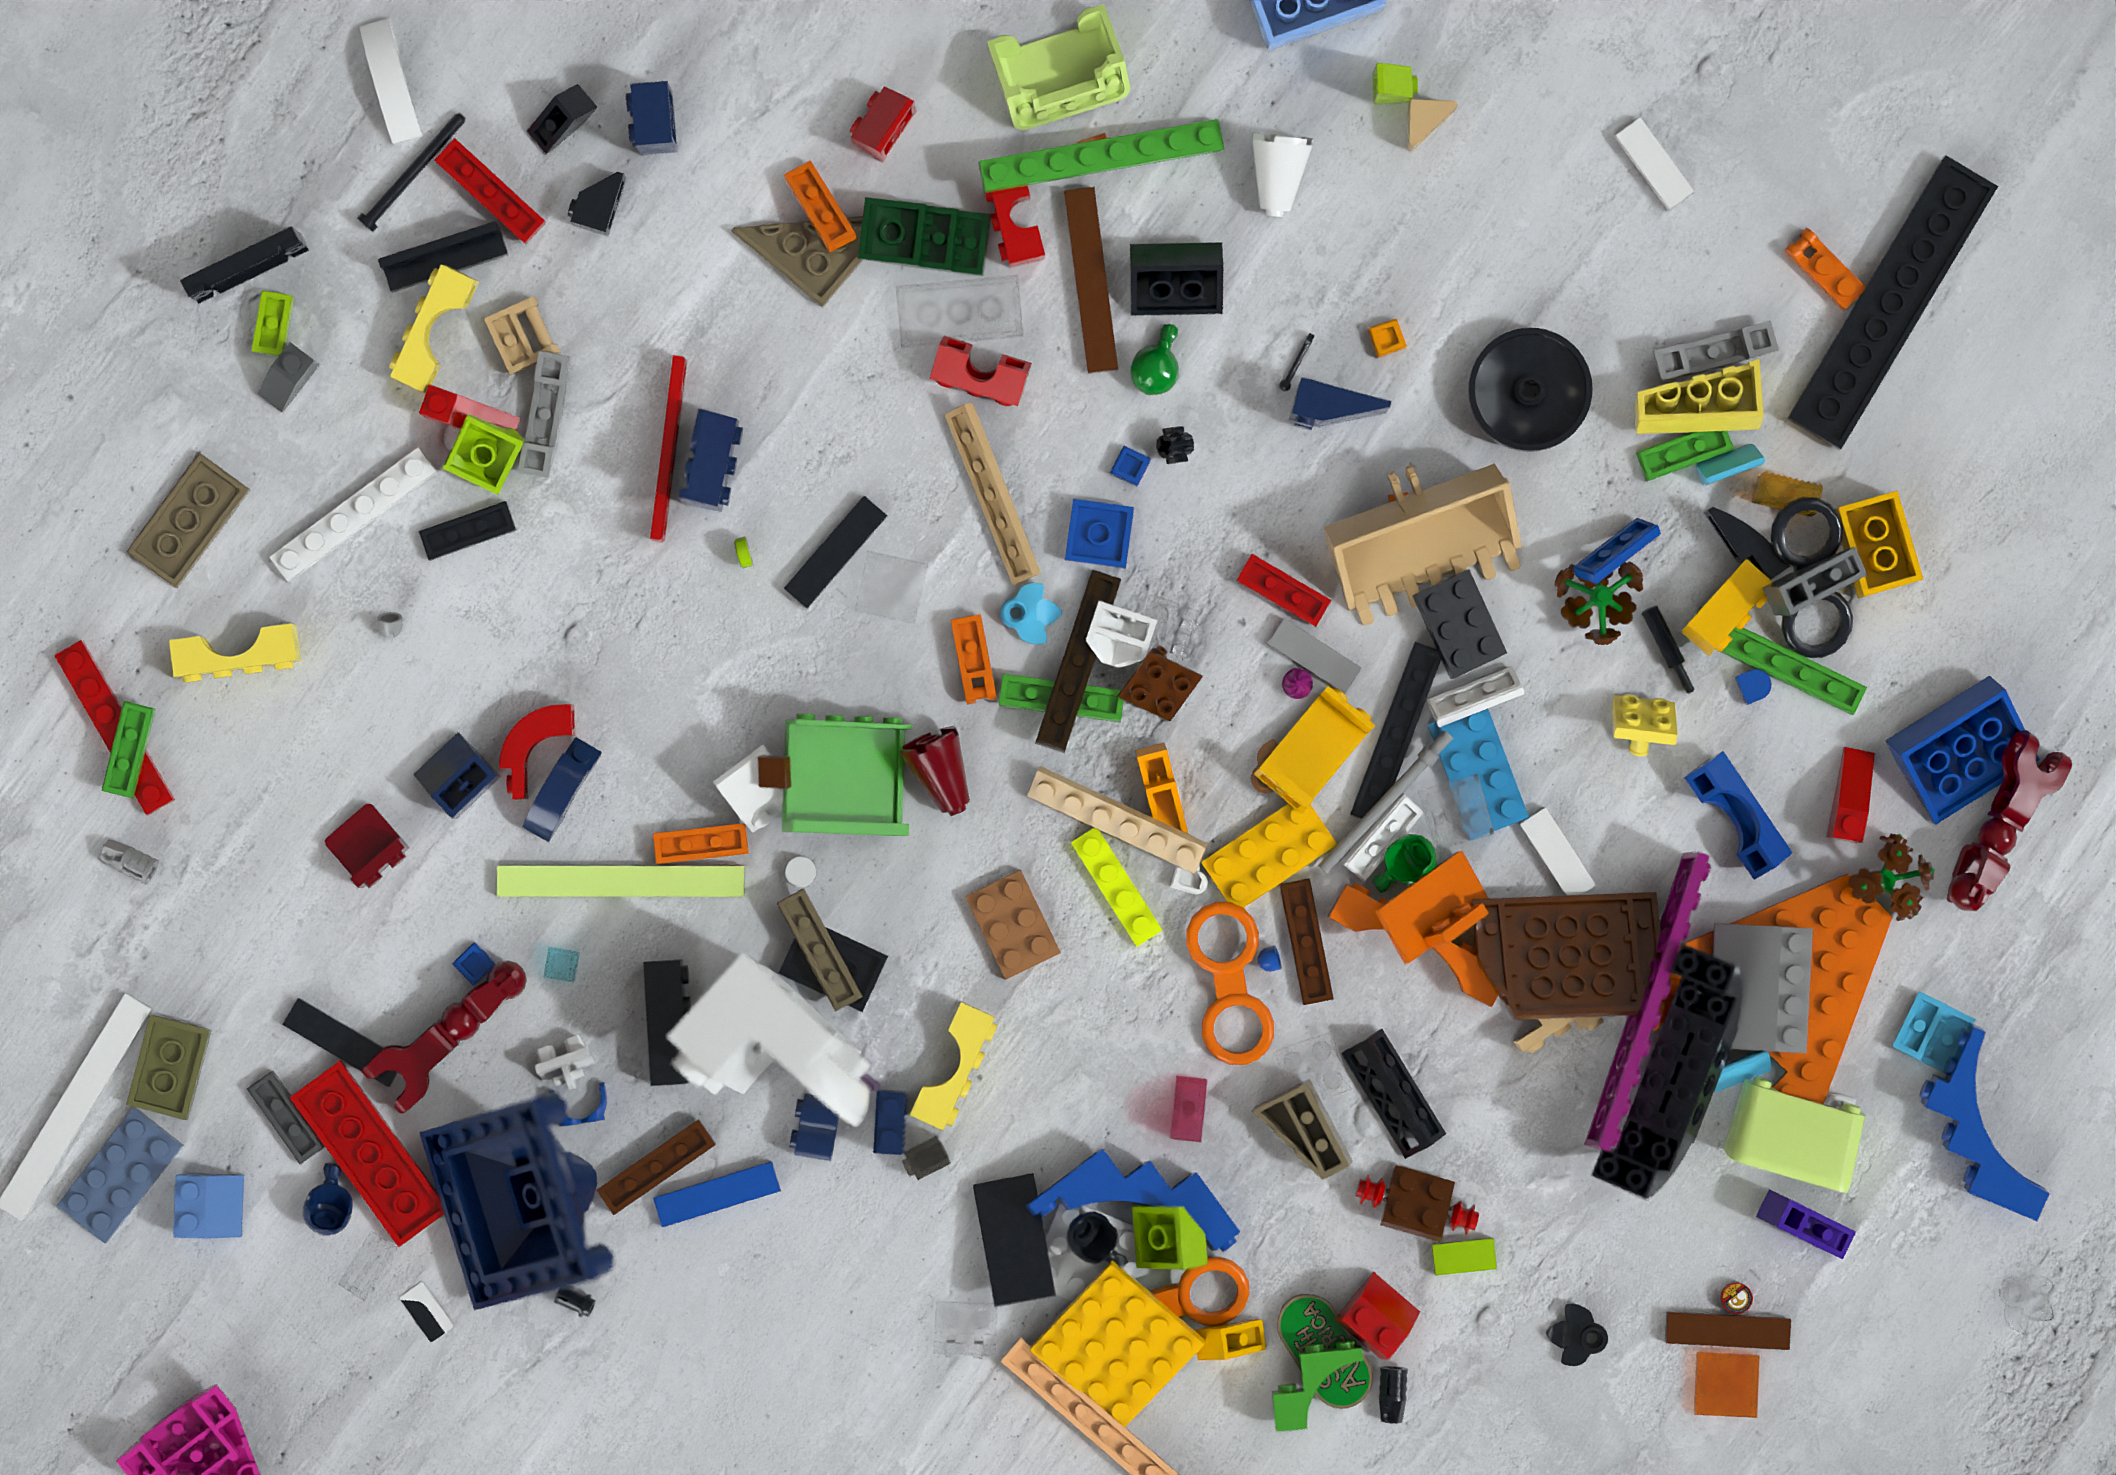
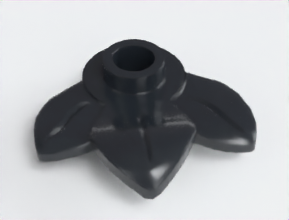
(1573, 1333)

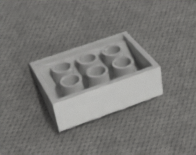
(1775, 983)

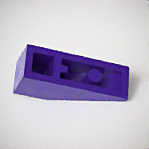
(1805, 1224)

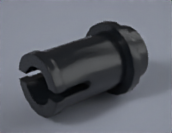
(575, 1301)

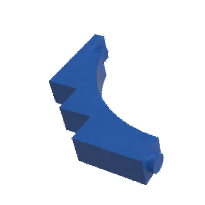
(1101, 1181)

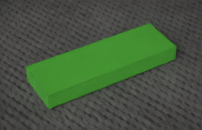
(1682, 452)
(128, 749)

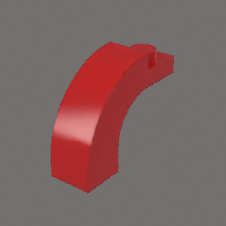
(528, 733)

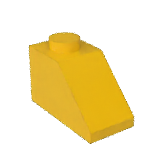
(1231, 1340)

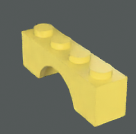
(416, 362)
(274, 646)
(937, 1102)

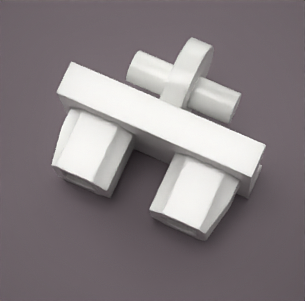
(567, 1066)

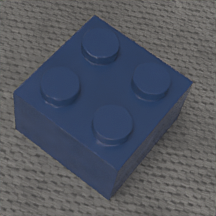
(653, 118)

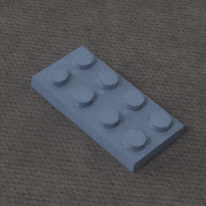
(120, 1175)

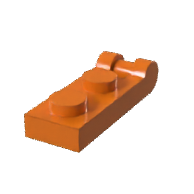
(1825, 269)
(973, 657)

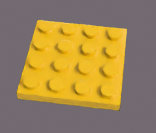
(1117, 1344)

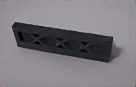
(456, 251)
(1399, 1092)

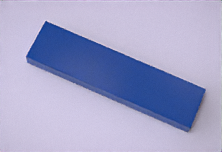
(717, 1194)

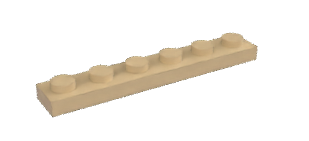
(992, 493)
(1117, 819)

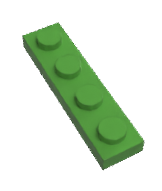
(1035, 693)

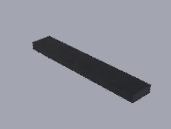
(1398, 727)

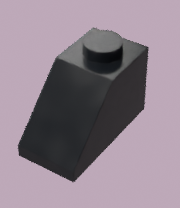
(561, 118)
(598, 204)

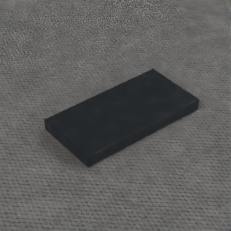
(1013, 1241)

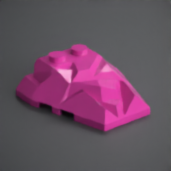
(194, 1440)

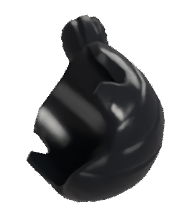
(1094, 1239)

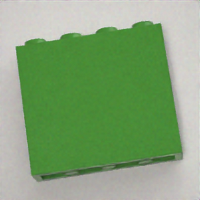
(844, 776)

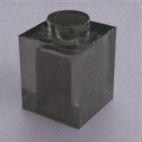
(926, 1158)

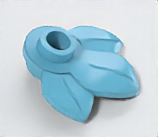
(1035, 613)

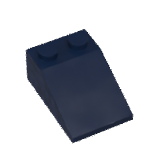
(1326, 405)

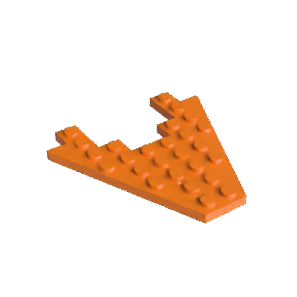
(1842, 961)

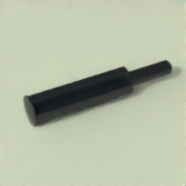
(1667, 645)

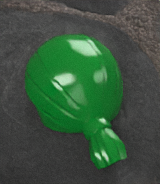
(1155, 366)
(1406, 861)

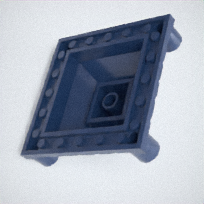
(515, 1202)

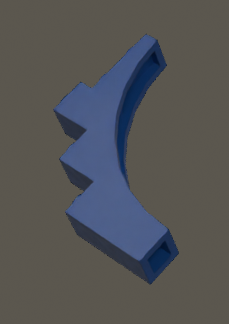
(1966, 1136)

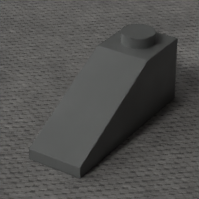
(1814, 582)

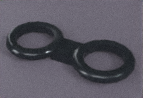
(1798, 562)

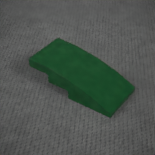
(924, 236)

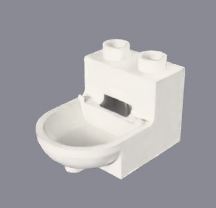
(760, 1018)

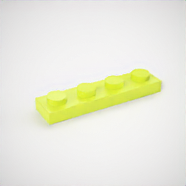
(1116, 886)

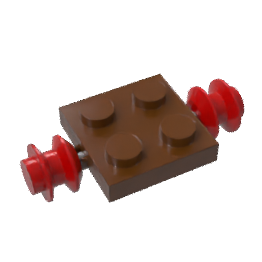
(1417, 1203)

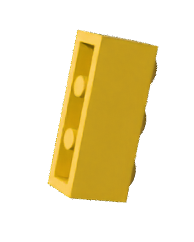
(1728, 609)

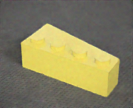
(1705, 403)

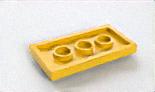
(1268, 854)

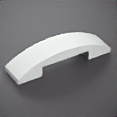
(390, 81)

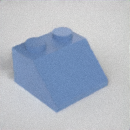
(208, 1205)

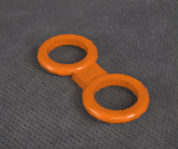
(1230, 983)
(1178, 1300)

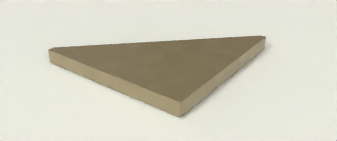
(803, 257)

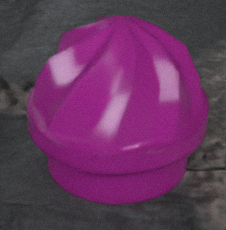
(1297, 683)

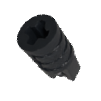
(1392, 1393)

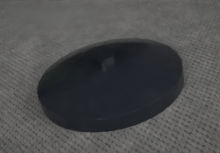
(1530, 389)

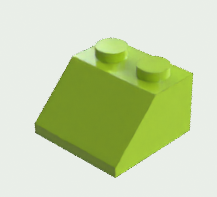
(1167, 1238)

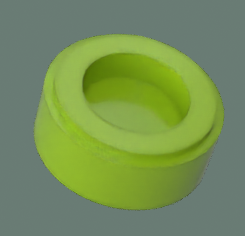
(743, 552)

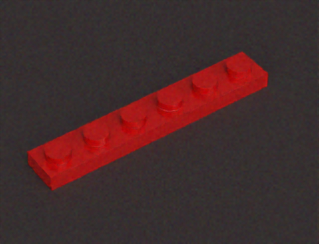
(105, 714)

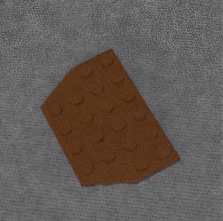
(1569, 953)

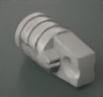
(129, 861)

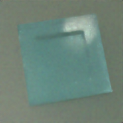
(561, 964)

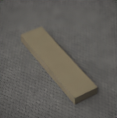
(819, 949)

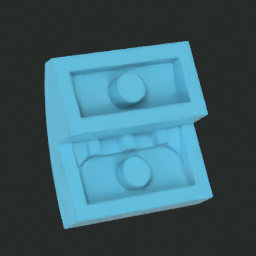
(1931, 1031)

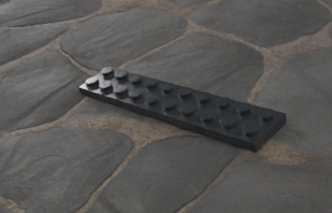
(1892, 302)

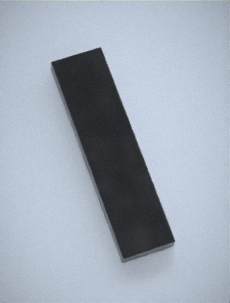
(835, 552)
(335, 1037)

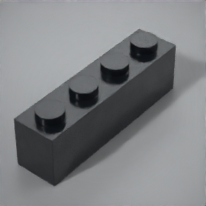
(664, 1011)

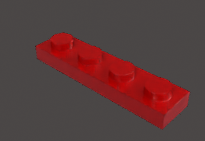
(490, 191)

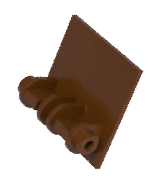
(1160, 684)

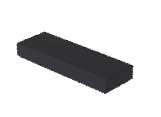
(467, 530)

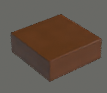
(774, 771)

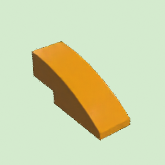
(1161, 786)

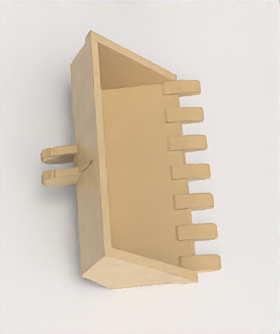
(1423, 538)

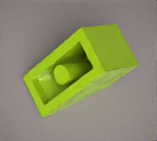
(1393, 84)

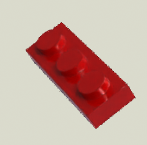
(1283, 590)

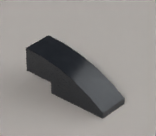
(1745, 542)

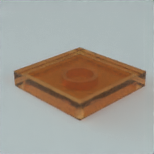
(1726, 1384)

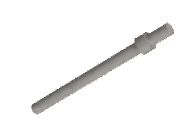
(1426, 758)

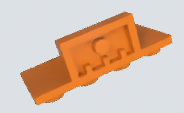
(1434, 908)

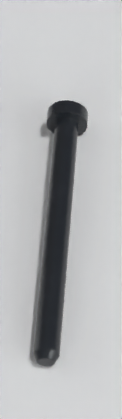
(411, 172)

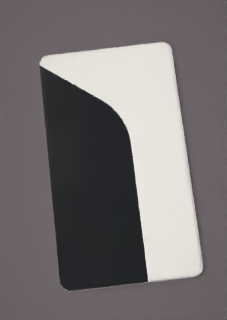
(426, 1312)

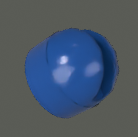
(1269, 959)

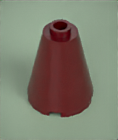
(939, 768)

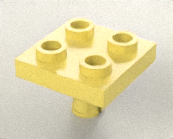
(1644, 722)

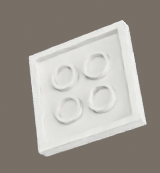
(1070, 1272)

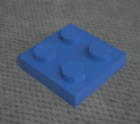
(1099, 533)

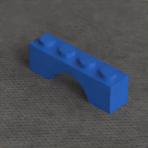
(1759, 841)

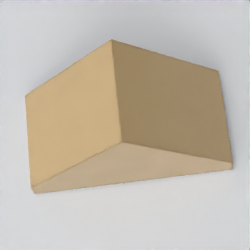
(1425, 117)

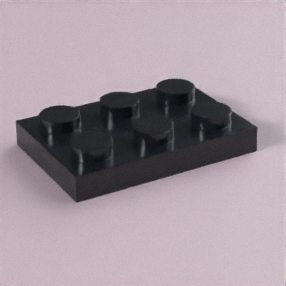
(1459, 624)
(862, 962)

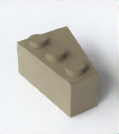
(1306, 1128)

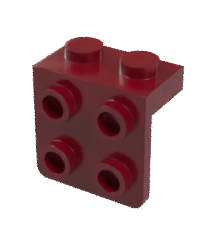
(366, 846)

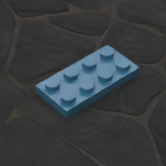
(1480, 752)

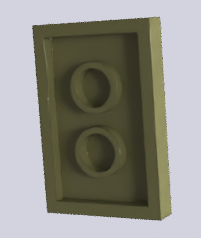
(168, 1067)

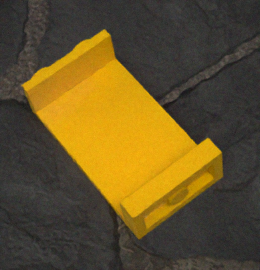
(1315, 748)

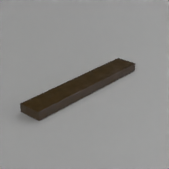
(1075, 666)

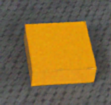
(1387, 338)

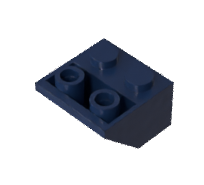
(456, 776)

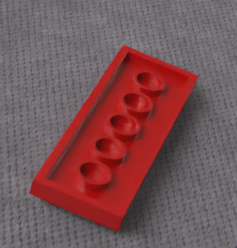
(369, 1153)

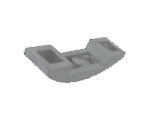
(1715, 351)
(544, 414)

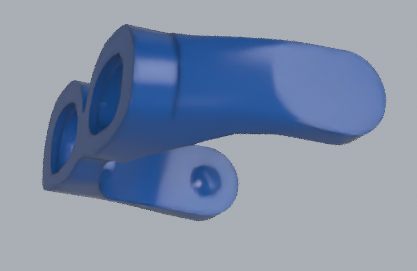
(597, 1115)

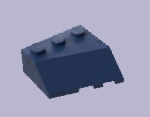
(712, 462)

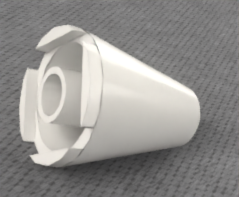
(1279, 169)

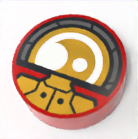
(1736, 1298)

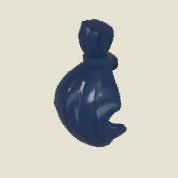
(328, 1205)

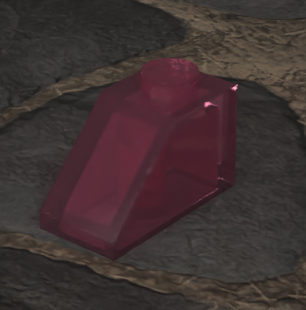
(1188, 1109)

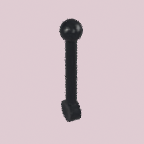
(1285, 385)

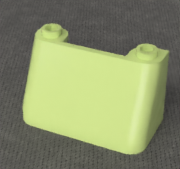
(1061, 71)
(1795, 1136)

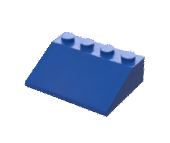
(1957, 748)

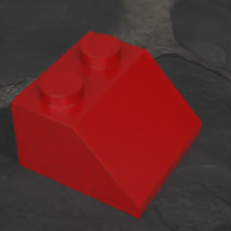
(883, 122)
(1378, 1317)

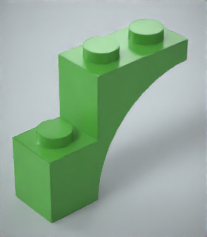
(1316, 1364)

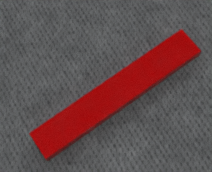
(668, 448)

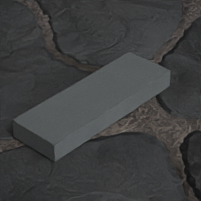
(285, 1117)

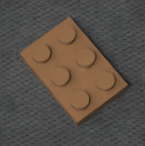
(1013, 924)

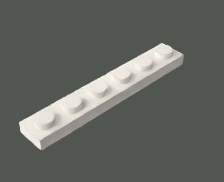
(353, 514)

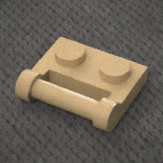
(511, 338)

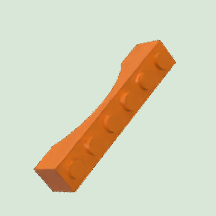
(1358, 913)

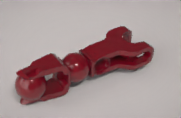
(1983, 865)
(458, 1023)

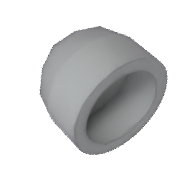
(390, 623)

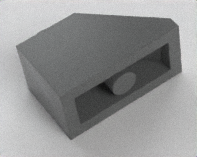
(287, 377)

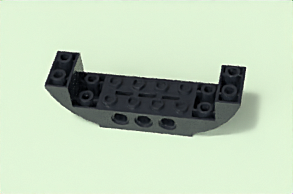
(1678, 1075)

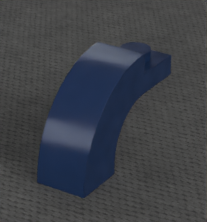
(560, 789)

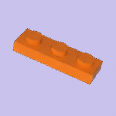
(820, 206)
(701, 843)

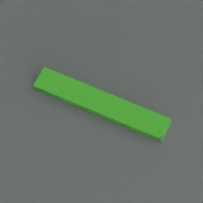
(1794, 669)

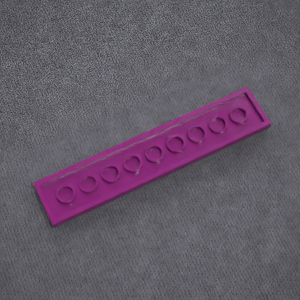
(1637, 1028)

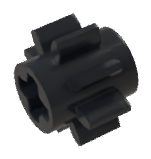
(1175, 445)

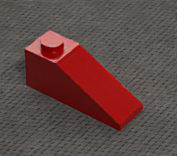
(453, 409)
(1852, 796)

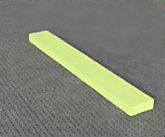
(620, 881)

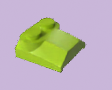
(484, 453)

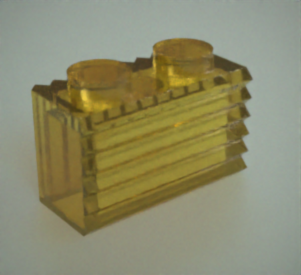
(1778, 491)

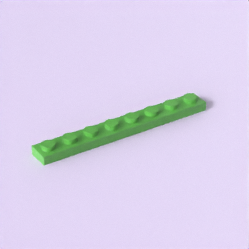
(1101, 155)

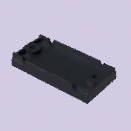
(244, 265)

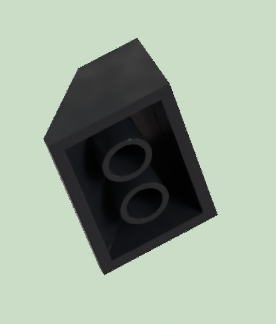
(1176, 278)

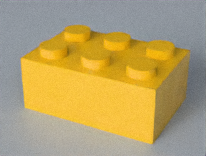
(1882, 541)

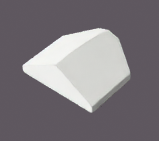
(1119, 635)

